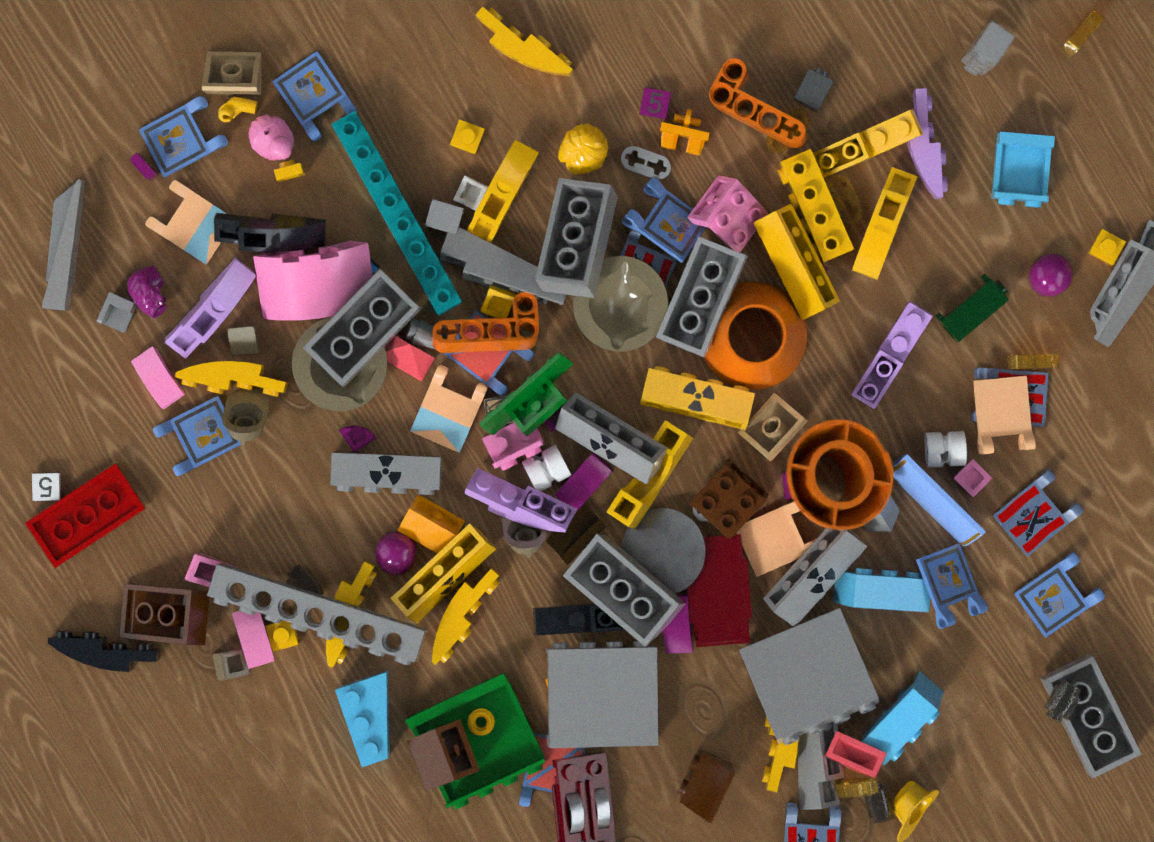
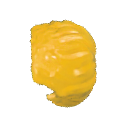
(583, 149)

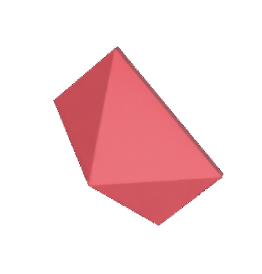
(408, 358)
(855, 755)

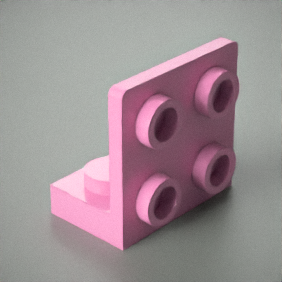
(728, 212)
(510, 444)

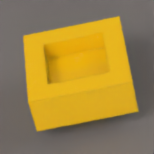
(467, 137)
(289, 170)
(1106, 247)
(497, 302)
(281, 635)

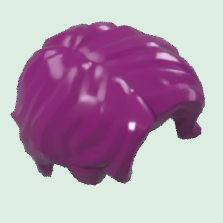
(145, 291)

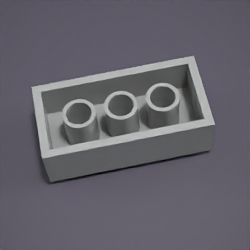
(576, 238)
(362, 328)
(1096, 723)

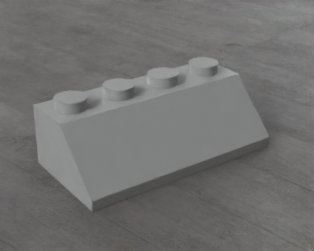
(701, 297)
(624, 589)

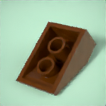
(164, 614)
(706, 785)

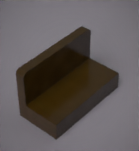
(578, 534)

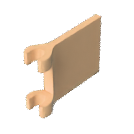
(1003, 411)
(773, 539)

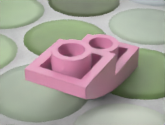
(157, 377)
(253, 639)

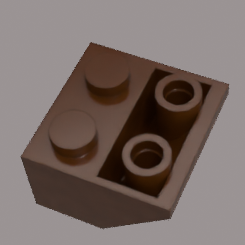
(443, 755)

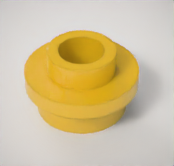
(490, 721)

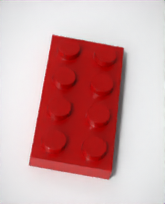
(85, 515)

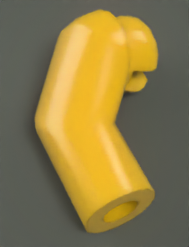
(235, 106)

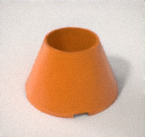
(782, 362)
(865, 468)

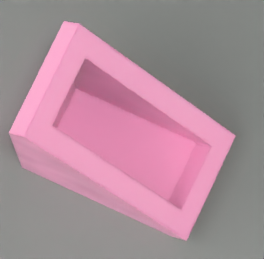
(203, 568)

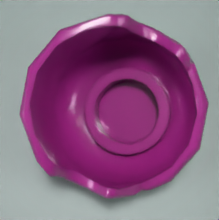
(1050, 275)
(395, 553)

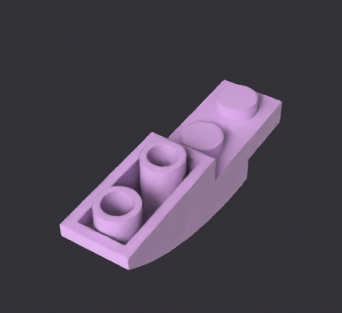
(927, 156)
(212, 308)
(891, 354)
(520, 505)

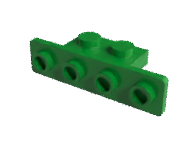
(532, 400)

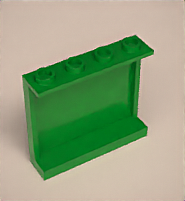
(499, 754)

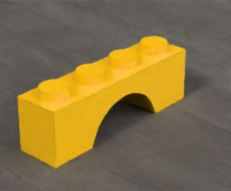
(636, 496)

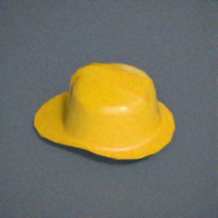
(910, 806)

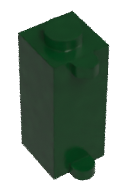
(974, 309)

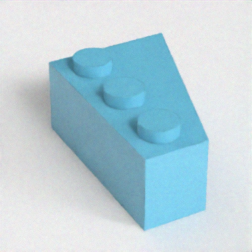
(882, 590)
(367, 716)
(905, 718)

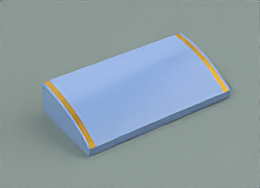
(936, 501)

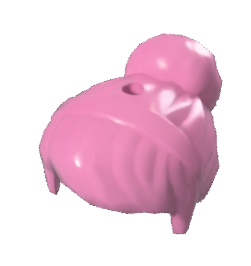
(274, 145)

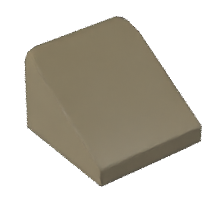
(243, 340)
(230, 664)

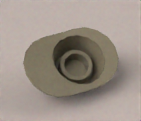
(245, 414)
(523, 538)

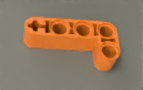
(760, 109)
(485, 327)

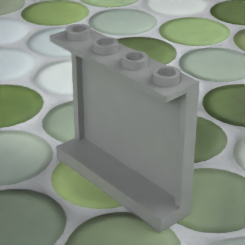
(809, 677)
(602, 695)

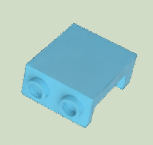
(1022, 168)

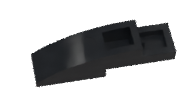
(275, 234)
(572, 619)
(92, 651)

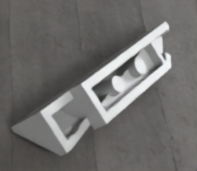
(64, 247)
(494, 266)
(1124, 288)
(817, 771)

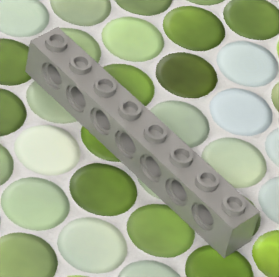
(411, 635)

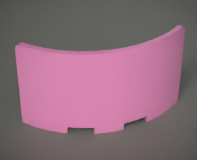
(311, 284)

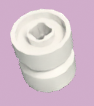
(945, 449)
(546, 468)

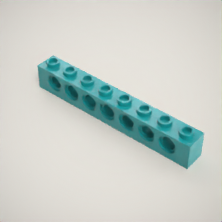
(397, 213)

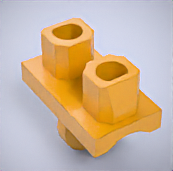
(696, 137)

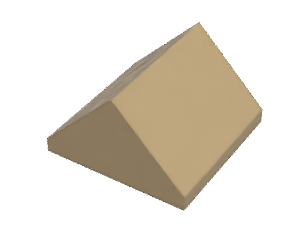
(232, 73)
(773, 427)

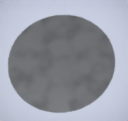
(667, 547)

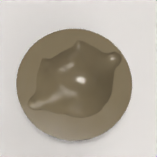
(626, 305)
(323, 389)

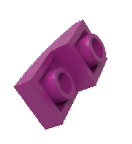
(584, 481)
(678, 633)

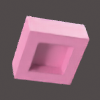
(972, 478)

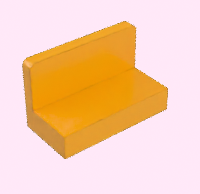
(430, 524)

